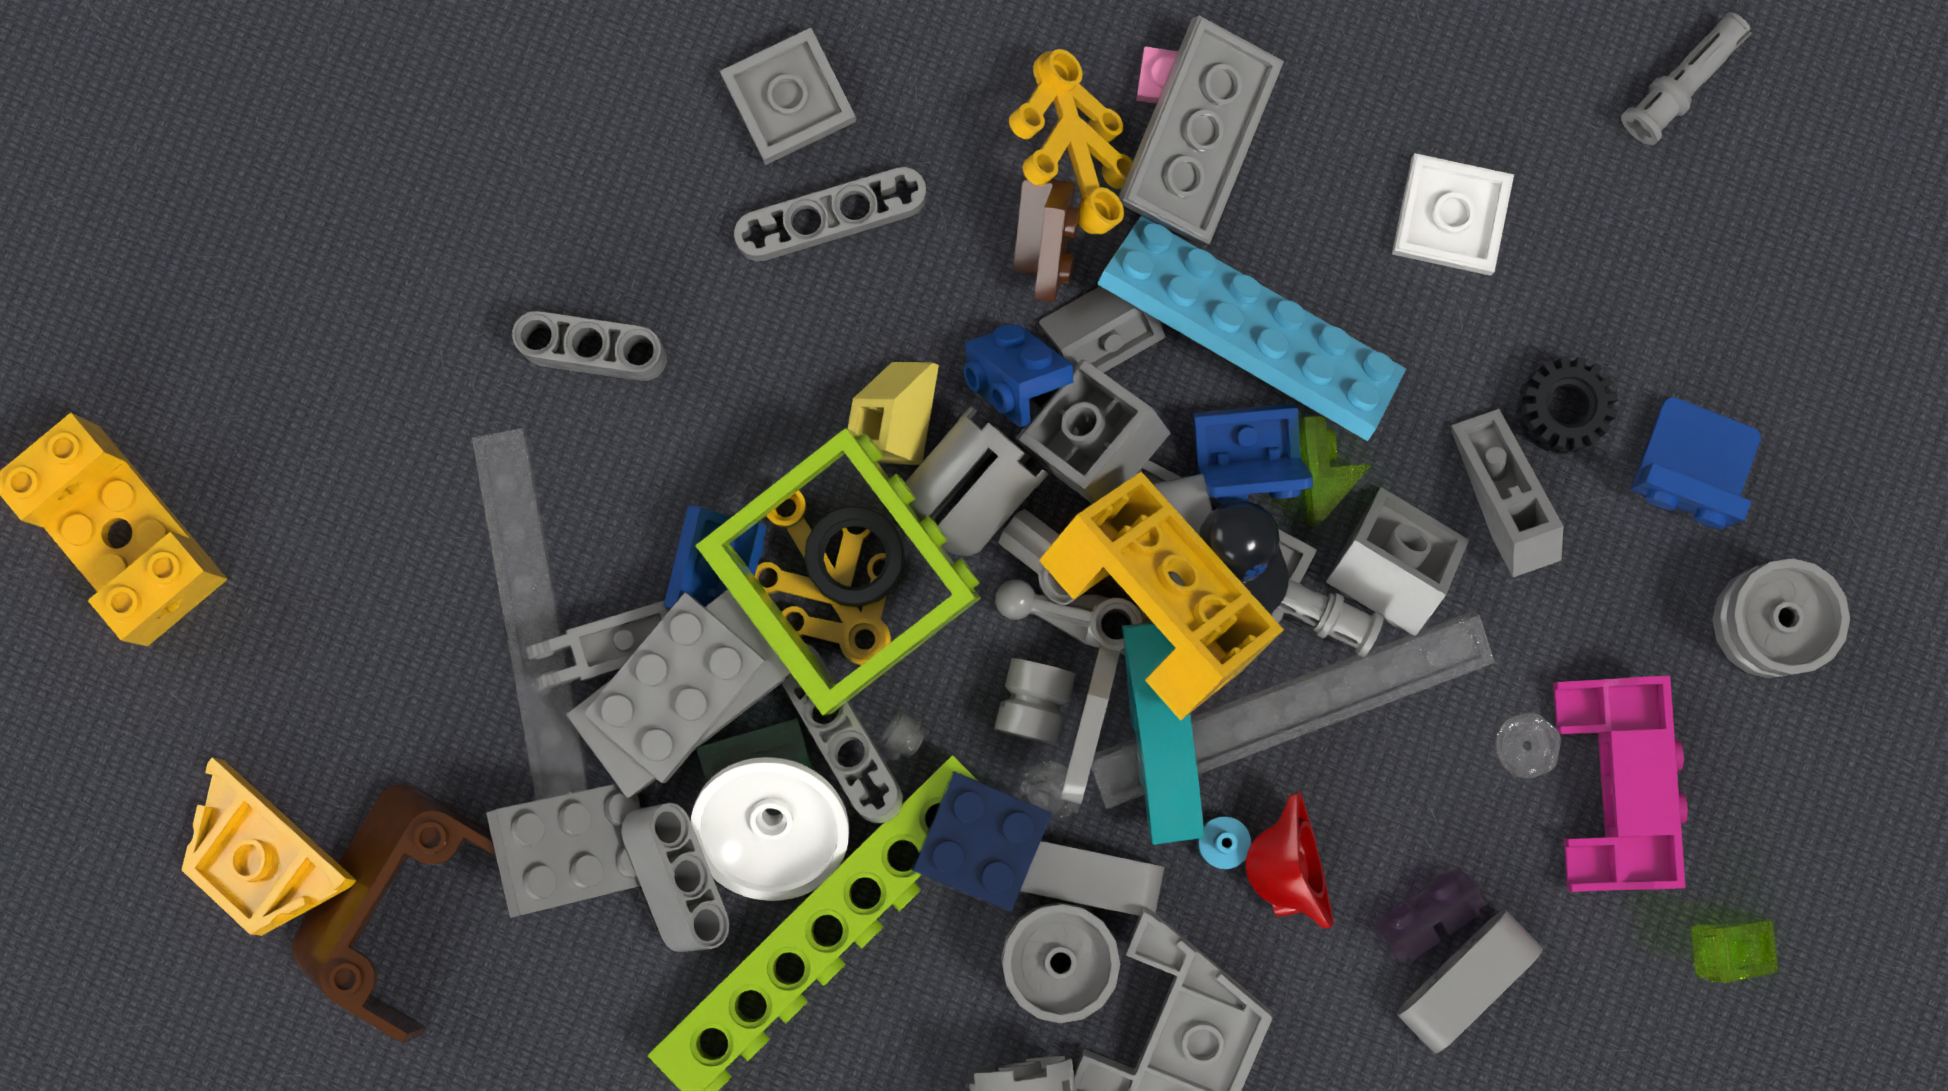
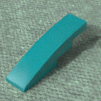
(1162, 742)

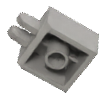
(1092, 433)

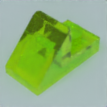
(1330, 484)
(1734, 950)

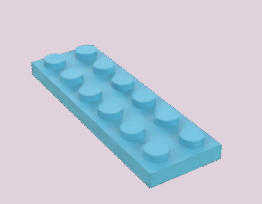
(1253, 327)

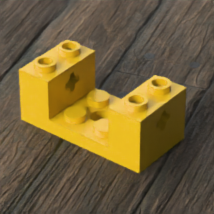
(76, 490)
(1209, 620)

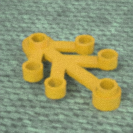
(1058, 81)
(844, 572)

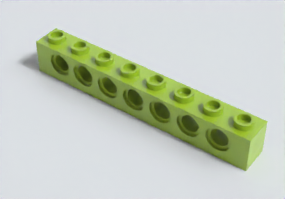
(681, 1052)

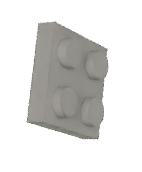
(788, 96)

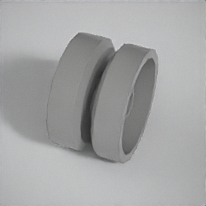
(1811, 612)
(1083, 985)

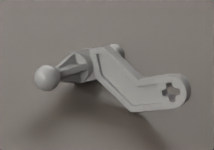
(1083, 622)

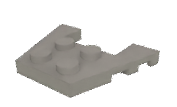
(1202, 1032)

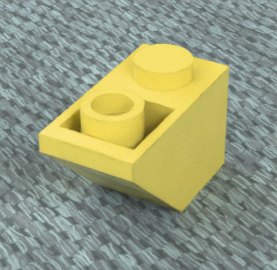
(897, 411)

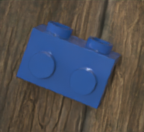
(1012, 368)
(691, 570)

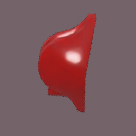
(1287, 866)

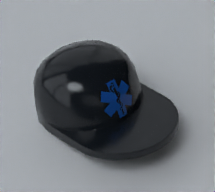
(1249, 546)

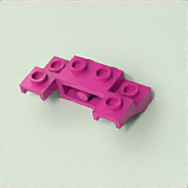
(1637, 784)

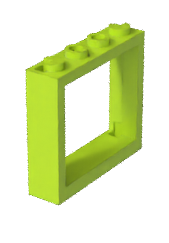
(771, 621)

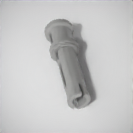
(1672, 94)
(1332, 617)

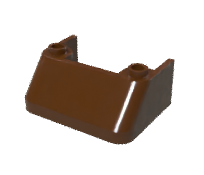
(397, 826)

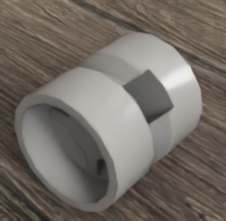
(1035, 701)

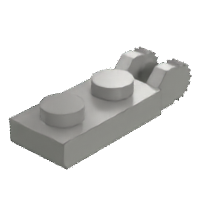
(599, 645)

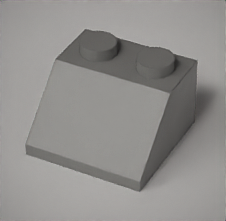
(1398, 562)

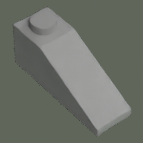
(1509, 494)

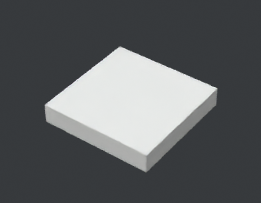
(1452, 214)

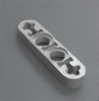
(833, 222)
(831, 738)

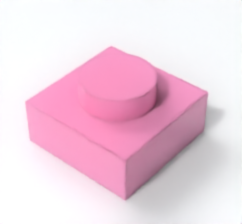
(1154, 73)

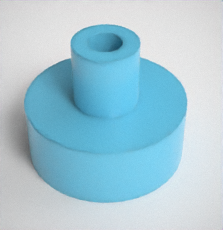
(1211, 846)

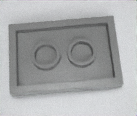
(675, 687)
(563, 849)

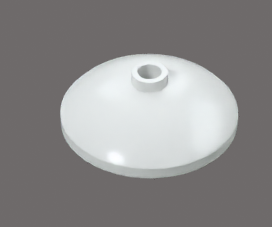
(769, 853)

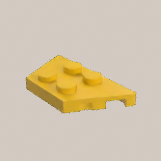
(256, 857)

